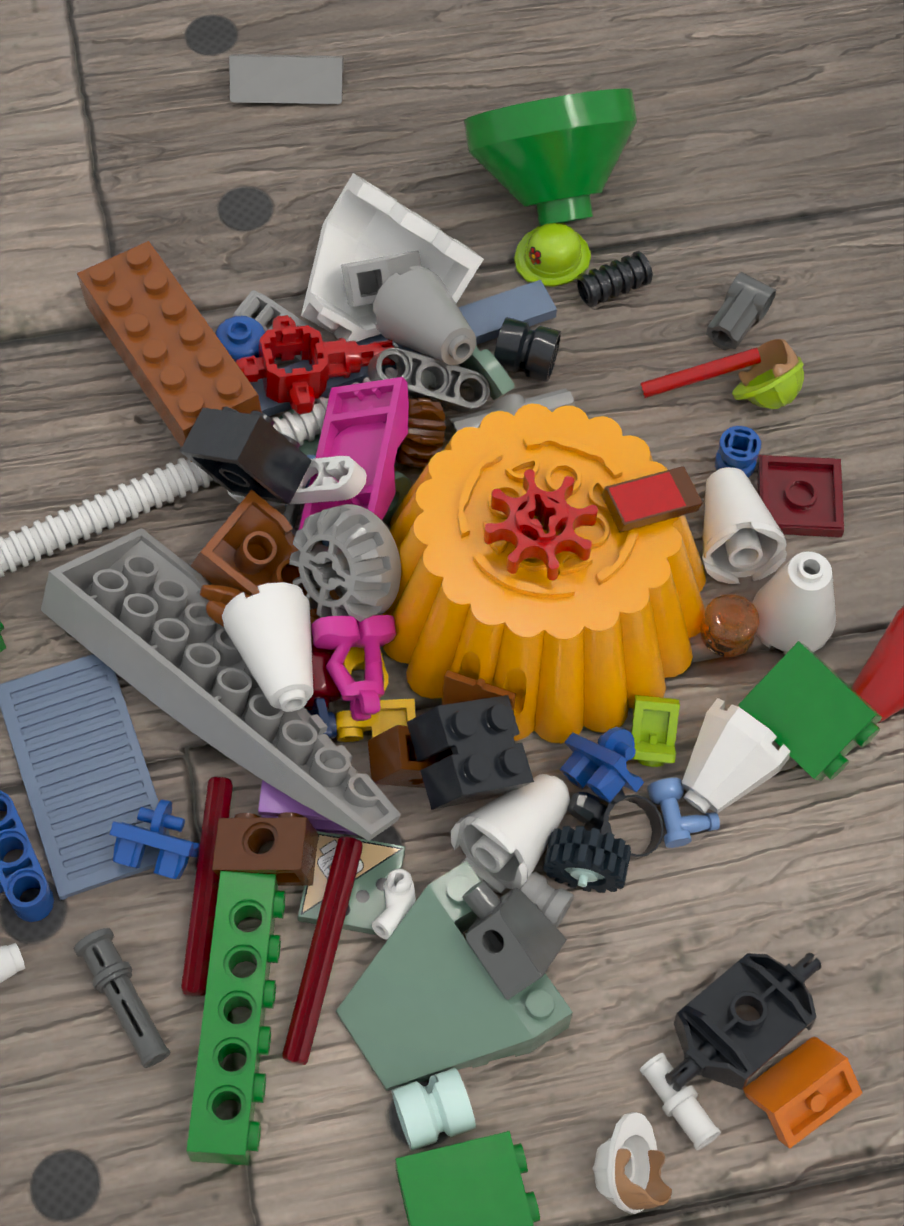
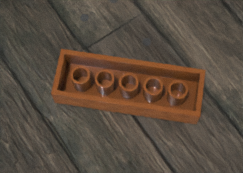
(164, 339)

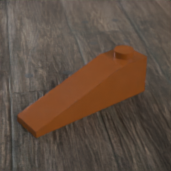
(252, 550)

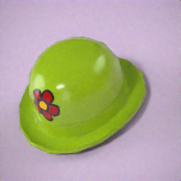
(552, 255)

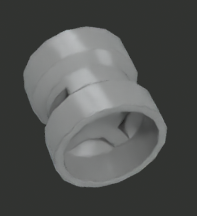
(550, 901)

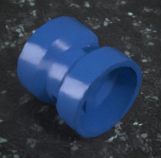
(738, 449)

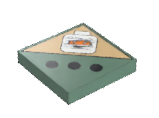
(367, 894)

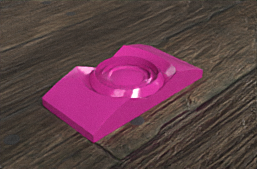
(368, 426)

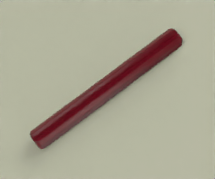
(205, 890)
(322, 951)

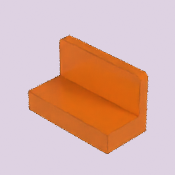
(804, 1090)

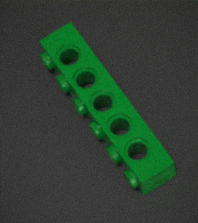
(238, 898)

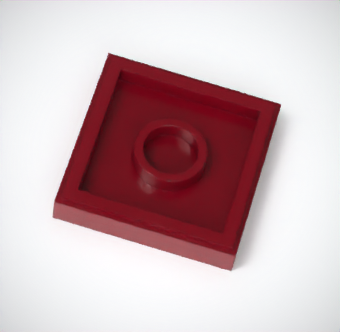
(802, 494)

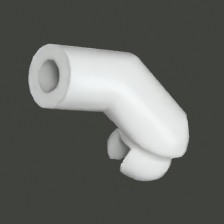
(398, 900)

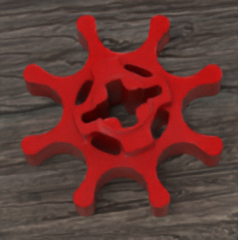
(552, 514)

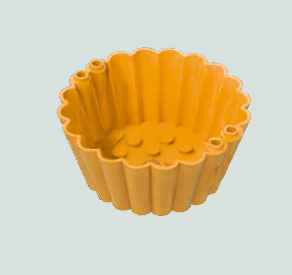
(564, 644)

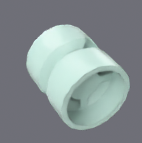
(433, 1109)

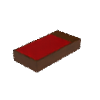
(651, 499)

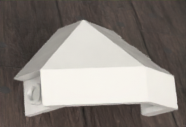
(371, 226)

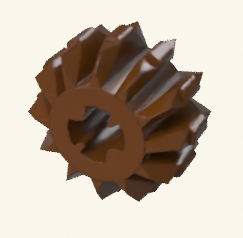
(424, 433)

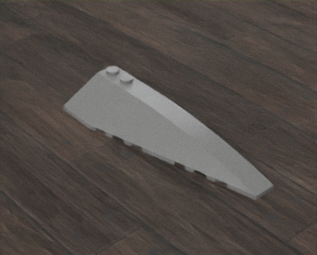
(149, 624)

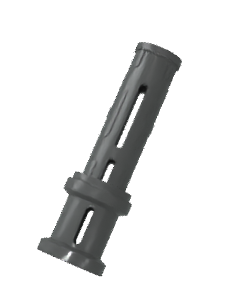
(113, 979)

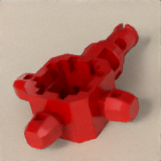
(328, 361)

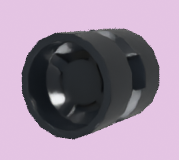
(527, 348)

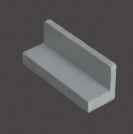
(286, 78)

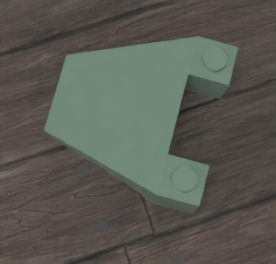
(433, 1002)

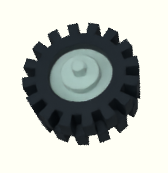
(587, 859)

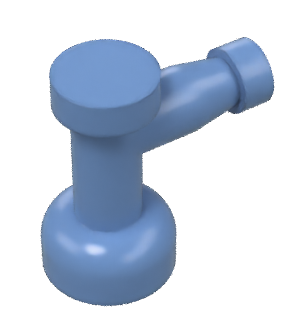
(678, 828)

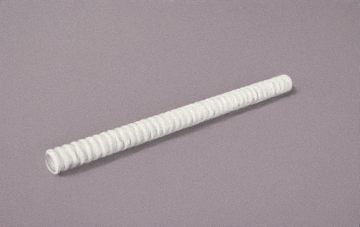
(143, 494)

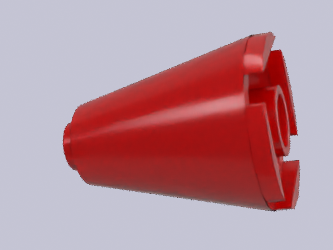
(883, 674)

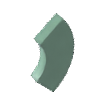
(491, 369)

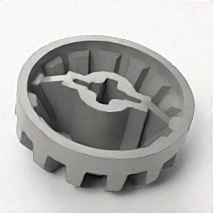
(358, 557)

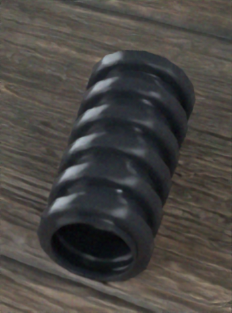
(614, 279)

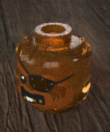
(729, 625)

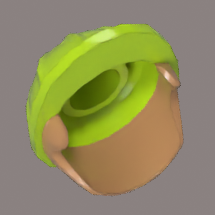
(775, 379)

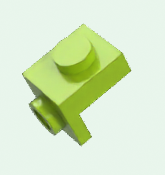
(655, 729)

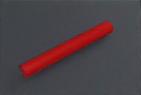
(700, 372)

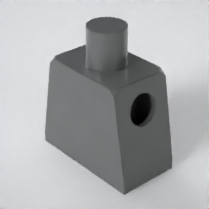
(511, 937)

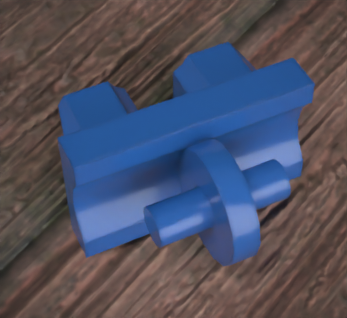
(602, 764)
(133, 840)

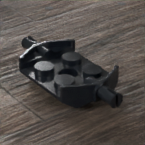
(733, 1049)

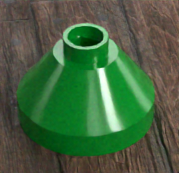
(554, 149)

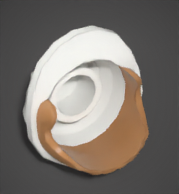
(630, 1166)

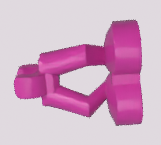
(341, 634)

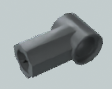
(743, 305)

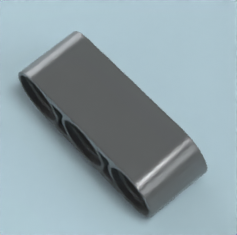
(447, 379)

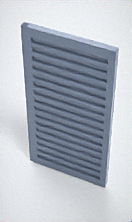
(79, 769)

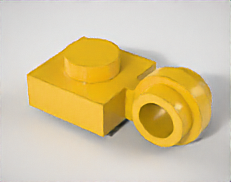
(391, 713)

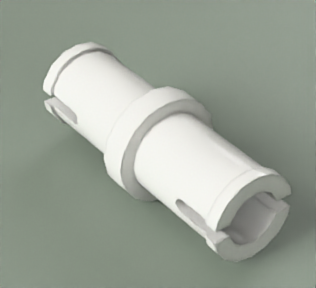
(681, 1103)

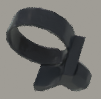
(596, 812)

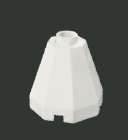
(730, 758)

